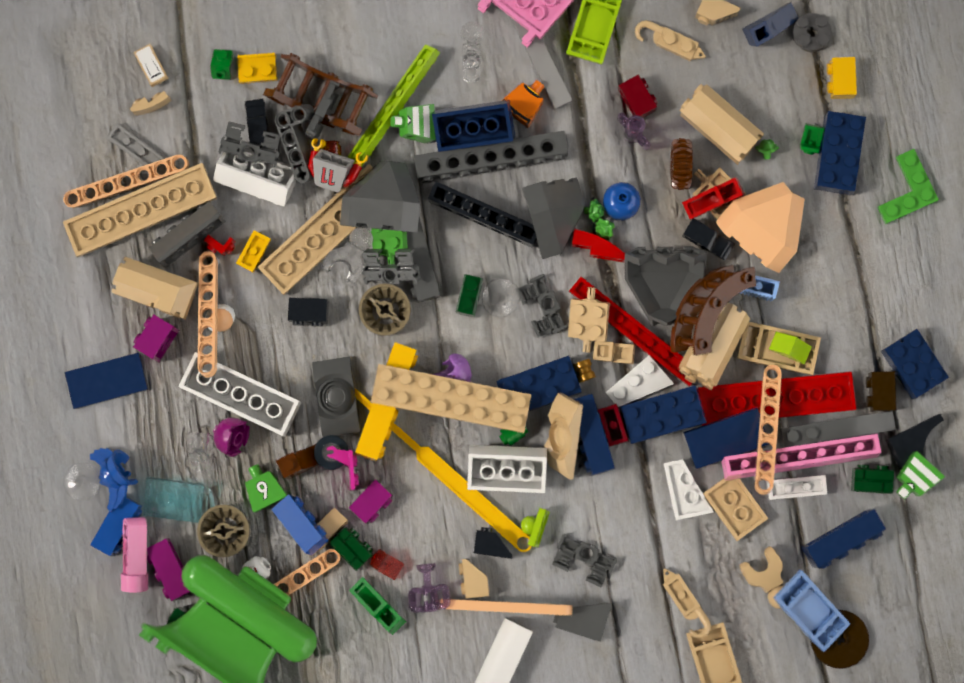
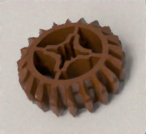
(681, 163)

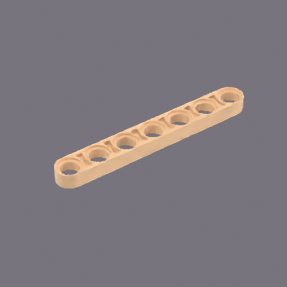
(117, 184)
(210, 322)
(765, 437)
(305, 570)
(514, 607)

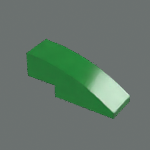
(377, 606)

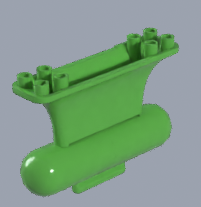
(235, 626)

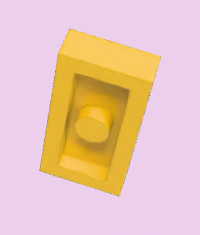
(253, 251)

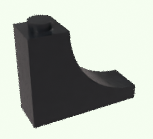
(912, 440)

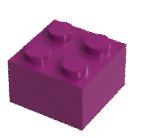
(155, 338)

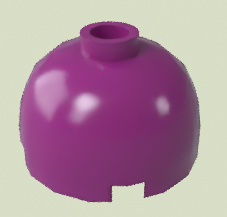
(230, 436)

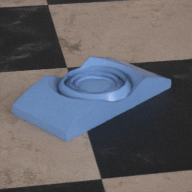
(811, 610)

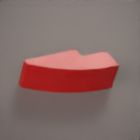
(713, 198)
(598, 246)

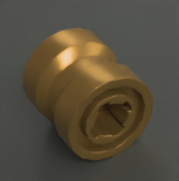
(584, 370)

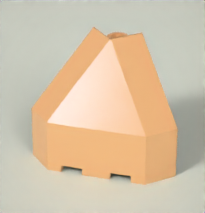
(766, 224)

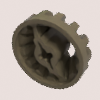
(371, 299)
(206, 532)

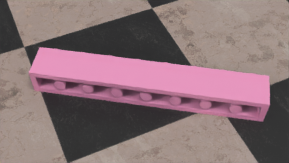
(805, 456)

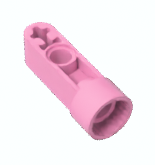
(134, 574)

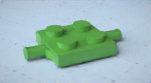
(389, 242)

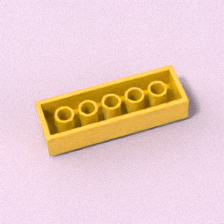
(380, 416)

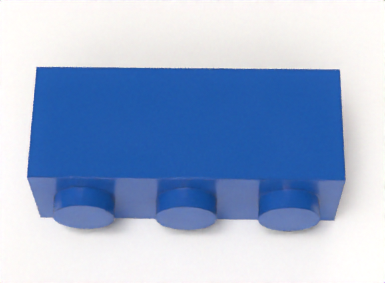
(300, 524)
(111, 531)

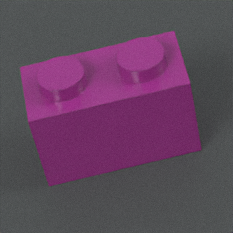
(371, 502)

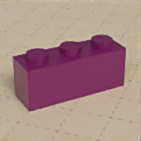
(167, 568)

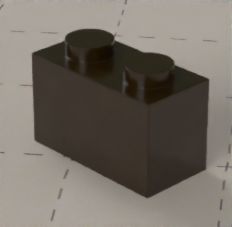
(881, 391)

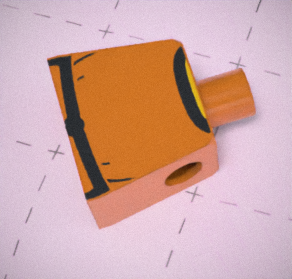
(526, 102)

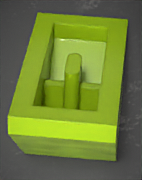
(790, 347)

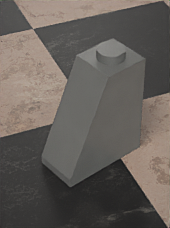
(585, 620)

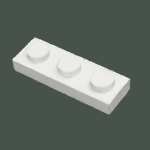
(798, 487)

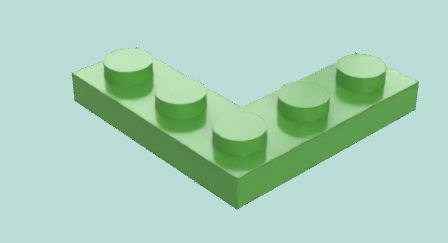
(921, 192)

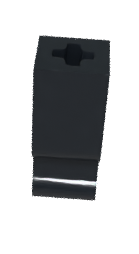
(256, 121)
(708, 239)

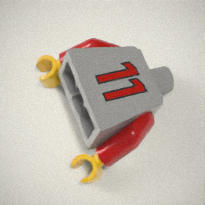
(333, 170)

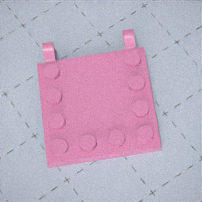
(533, 15)

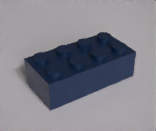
(473, 125)
(840, 153)
(544, 382)
(663, 414)
(593, 439)
(843, 538)

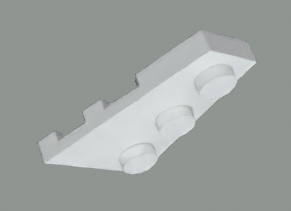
(639, 382)
(684, 492)

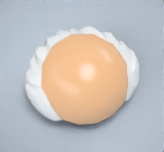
(225, 317)

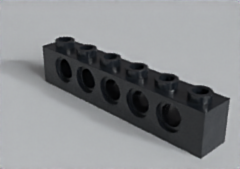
(482, 214)

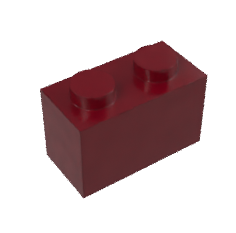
(637, 96)
(612, 425)

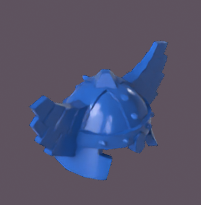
(113, 474)

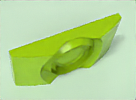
(593, 29)

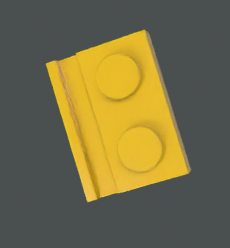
(257, 68)

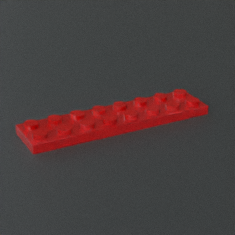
(797, 397)

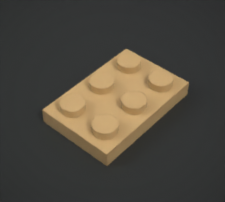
(735, 507)

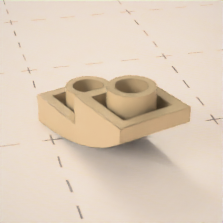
(142, 106)
(332, 523)

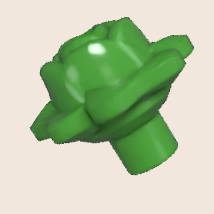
(767, 147)
(595, 210)
(604, 229)

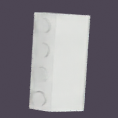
(257, 178)

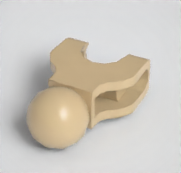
(768, 580)

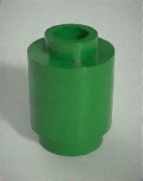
(511, 437)

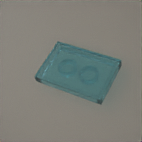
(173, 499)

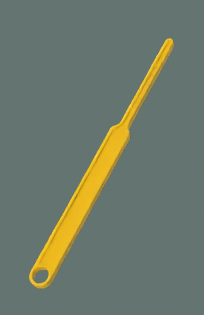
(458, 485)

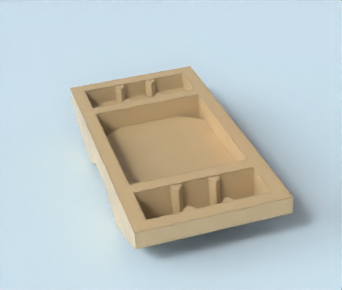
(757, 340)
(563, 434)
(714, 656)

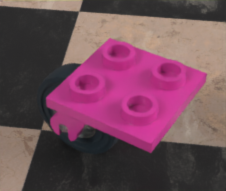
(332, 453)

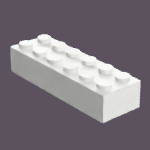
(242, 396)

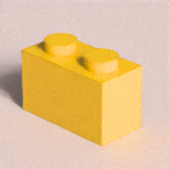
(842, 78)

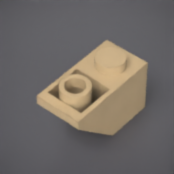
(475, 580)

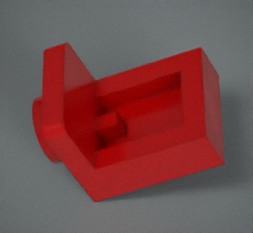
(215, 246)

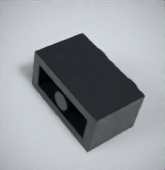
(308, 311)

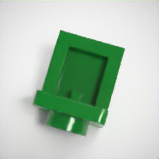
(221, 64)
(811, 139)

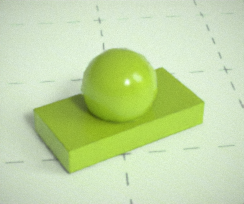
(535, 526)

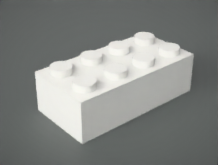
(507, 468)

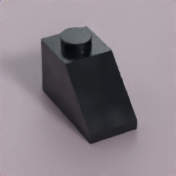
(490, 544)

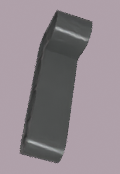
(300, 143)

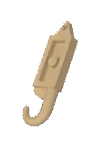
(671, 41)
(686, 602)

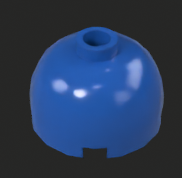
(616, 207)

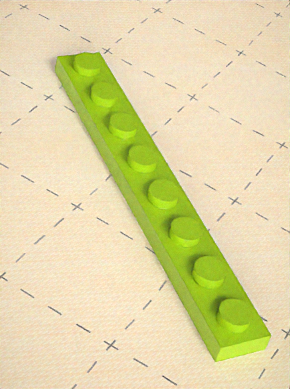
(395, 103)

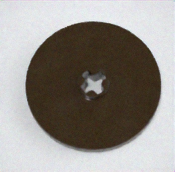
(851, 650)

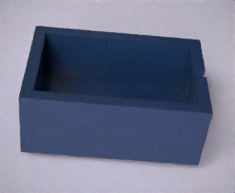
(914, 364)

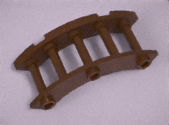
(349, 126)
(711, 297)

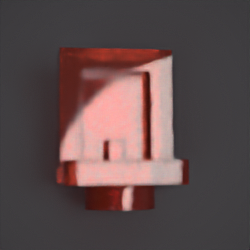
(386, 564)

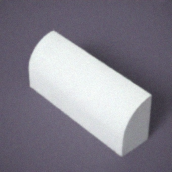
(504, 653)

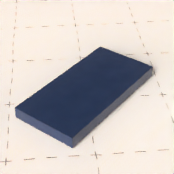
(106, 380)
(724, 438)

